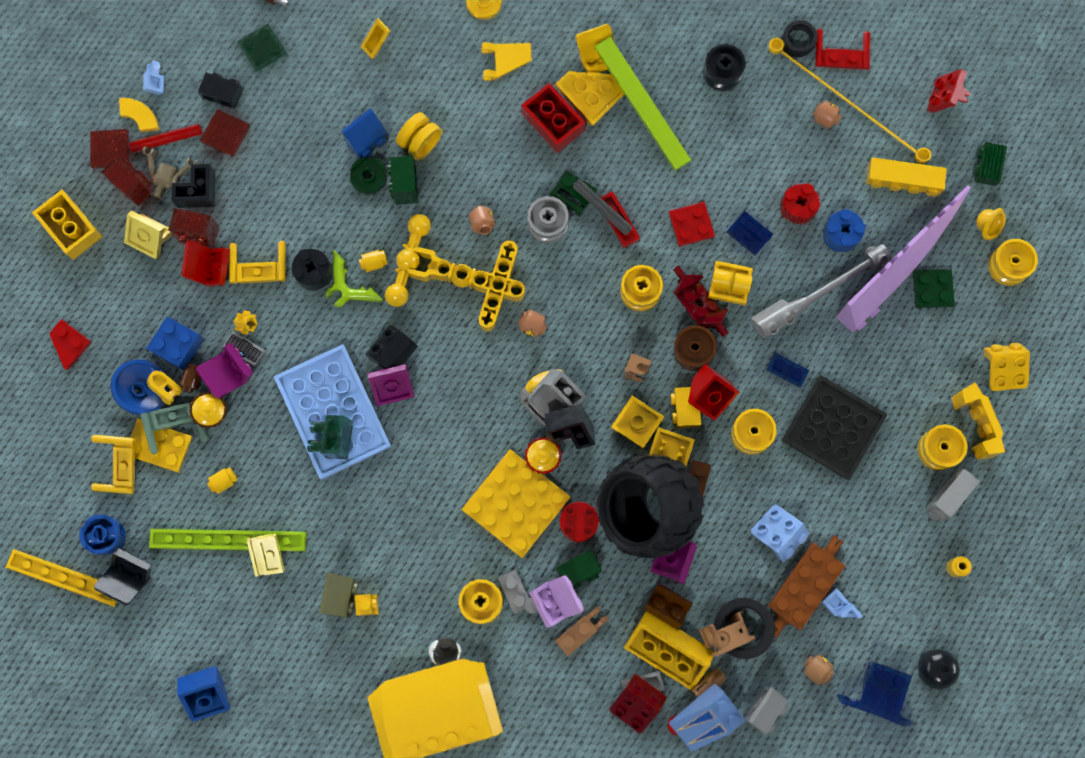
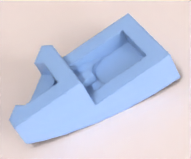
(839, 606)

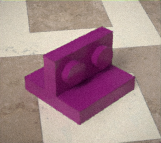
(391, 385)
(675, 565)

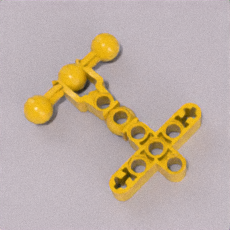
(409, 260)

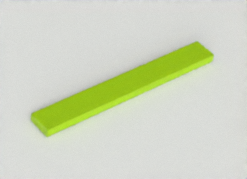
(642, 103)
(221, 539)

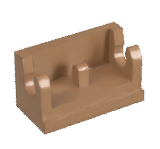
(636, 365)

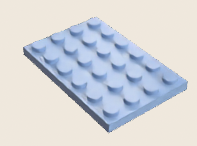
(332, 387)

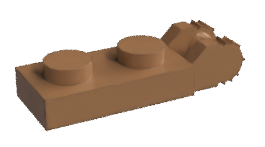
(580, 632)

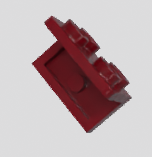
(638, 704)

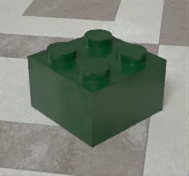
(403, 180)

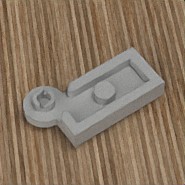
(516, 593)

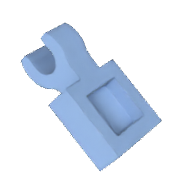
(152, 80)

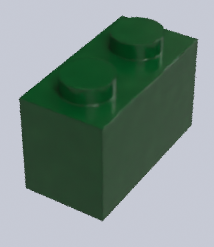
(580, 569)

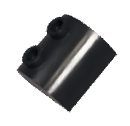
(391, 348)

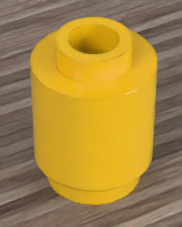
(373, 260)
(222, 480)
(953, 566)

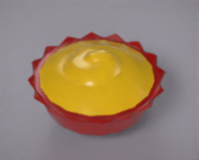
(543, 455)

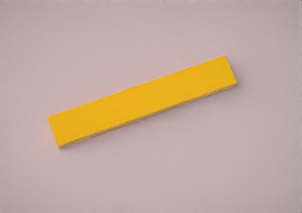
(56, 575)

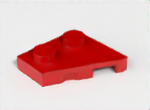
(68, 343)

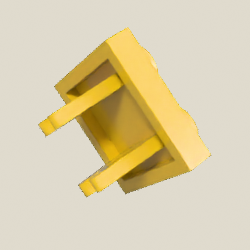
(672, 445)

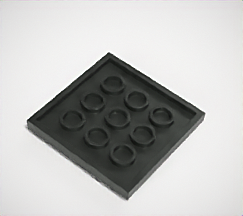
(834, 427)

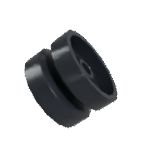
(724, 67)

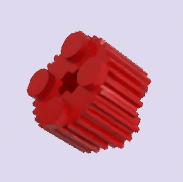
(800, 194)

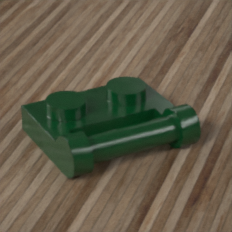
(566, 185)

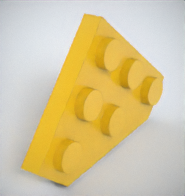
(590, 93)

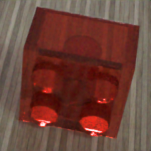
(128, 180)
(193, 227)

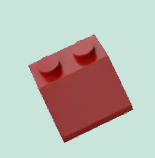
(711, 392)

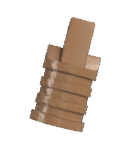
(715, 676)

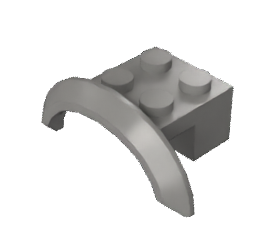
(551, 394)

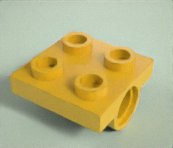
(730, 283)

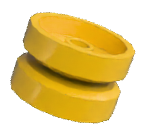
(418, 136)
(1012, 262)
(644, 277)
(752, 443)
(953, 449)
(469, 601)

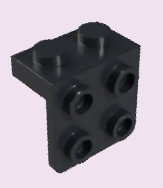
(124, 577)

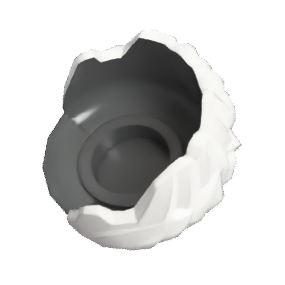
(444, 650)

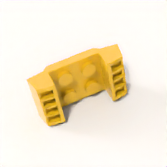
(985, 417)

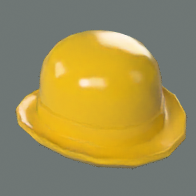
(991, 223)

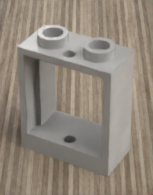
(951, 495)

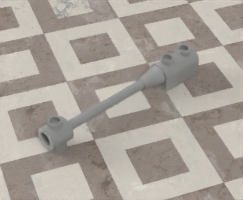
(784, 313)

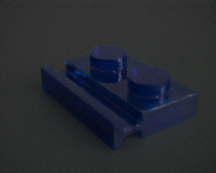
(749, 233)

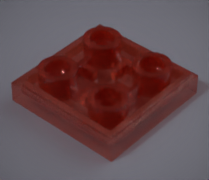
(225, 133)
(107, 145)

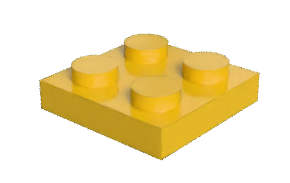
(637, 422)

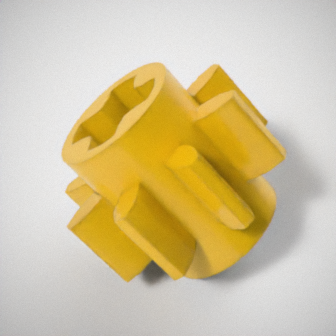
(245, 322)

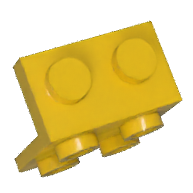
(587, 41)
(1008, 366)

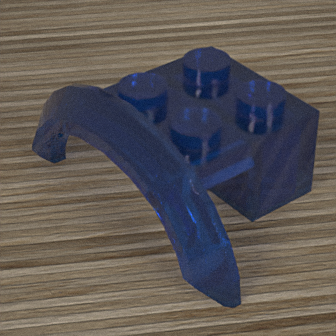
(882, 693)

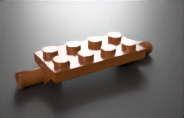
(806, 586)

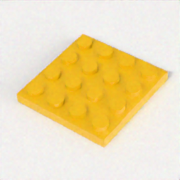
(516, 503)

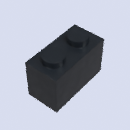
(220, 90)

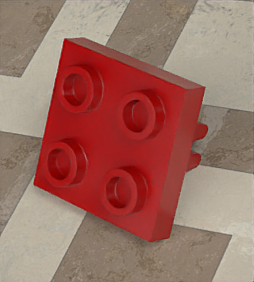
(947, 91)

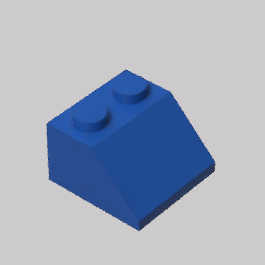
(365, 134)
(203, 693)

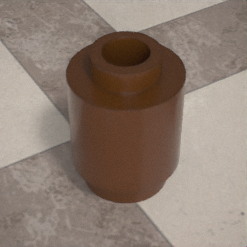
(190, 379)

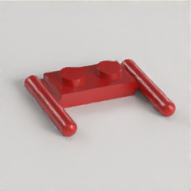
(842, 57)

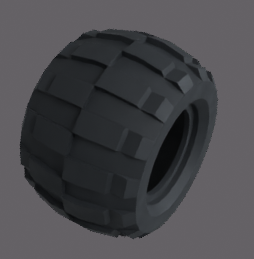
(625, 509)

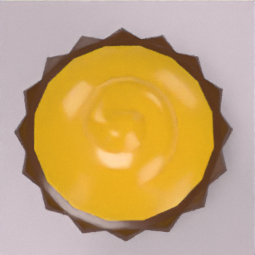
(207, 410)

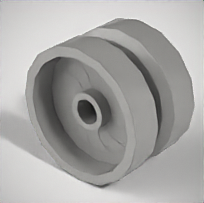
(548, 209)

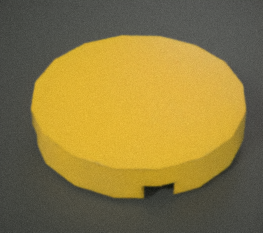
(484, 8)

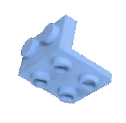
(780, 532)

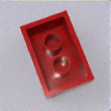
(553, 117)

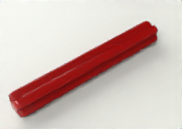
(165, 138)

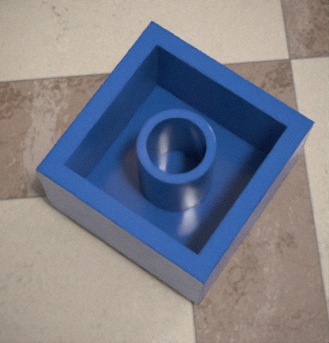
(175, 343)

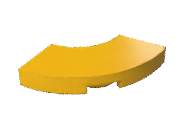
(138, 112)

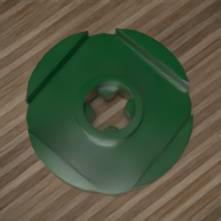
(368, 165)

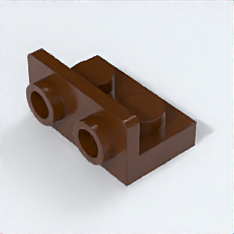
(668, 606)

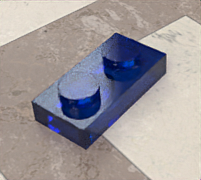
(787, 370)

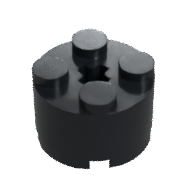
(317, 278)

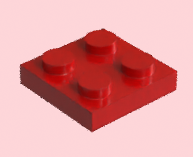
(691, 224)

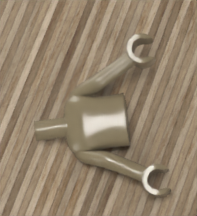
(165, 174)

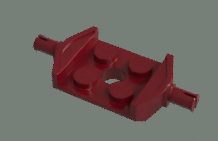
(690, 291)

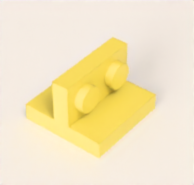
(145, 234)

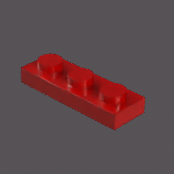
(625, 240)

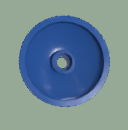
(134, 376)

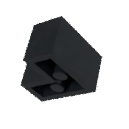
(199, 191)
(570, 423)

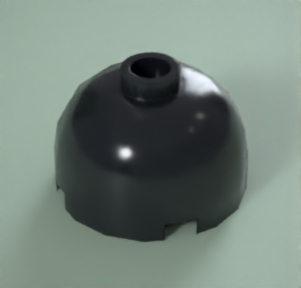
(938, 669)

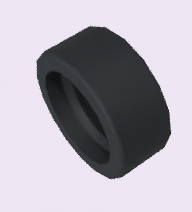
(806, 27)

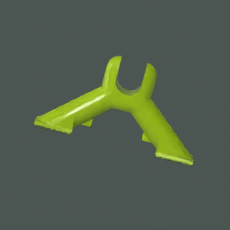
(347, 293)

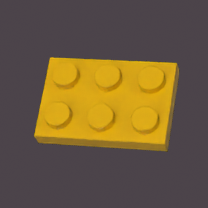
(170, 443)

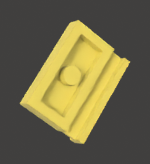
(265, 555)

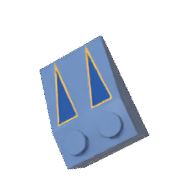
(707, 719)

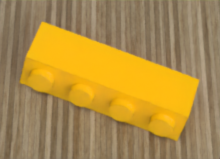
(906, 176)

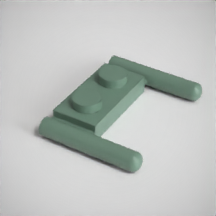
(165, 419)

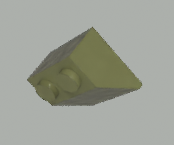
(338, 595)

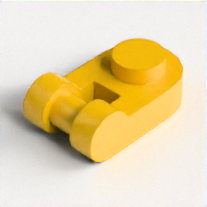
(158, 381)

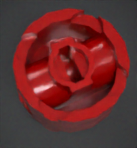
(579, 522)

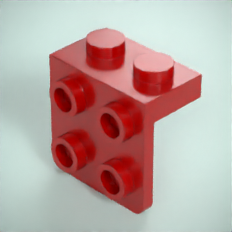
(205, 264)

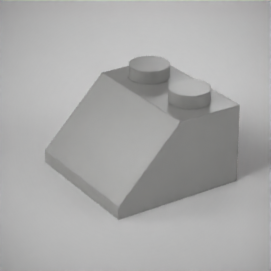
(766, 710)

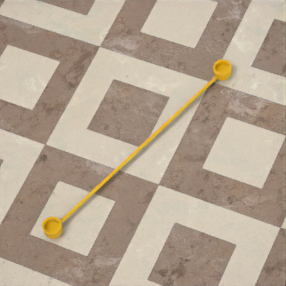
(921, 155)

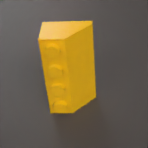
(670, 650)

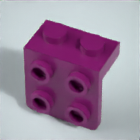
(225, 372)

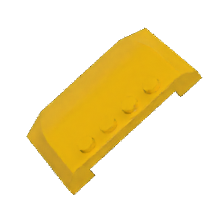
(434, 710)

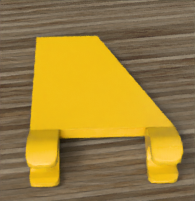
(507, 58)

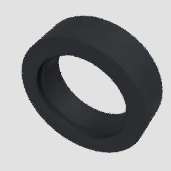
(769, 626)

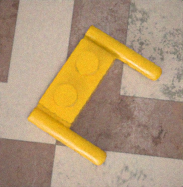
(257, 272)
(122, 464)

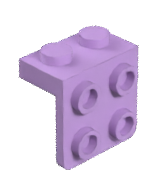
(556, 600)

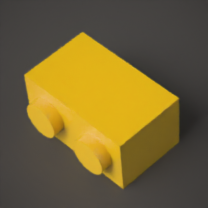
(685, 414)

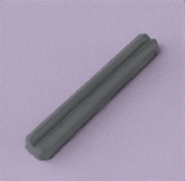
(602, 207)

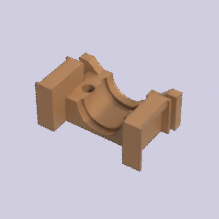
(727, 637)

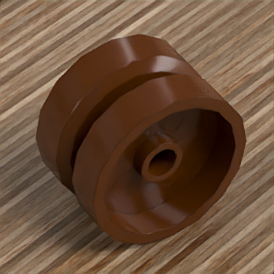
(697, 337)

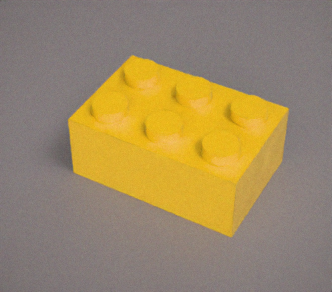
(67, 224)

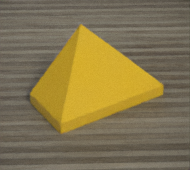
(375, 38)

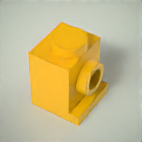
(366, 605)

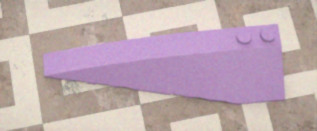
(886, 281)

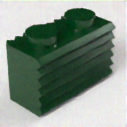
(990, 163)

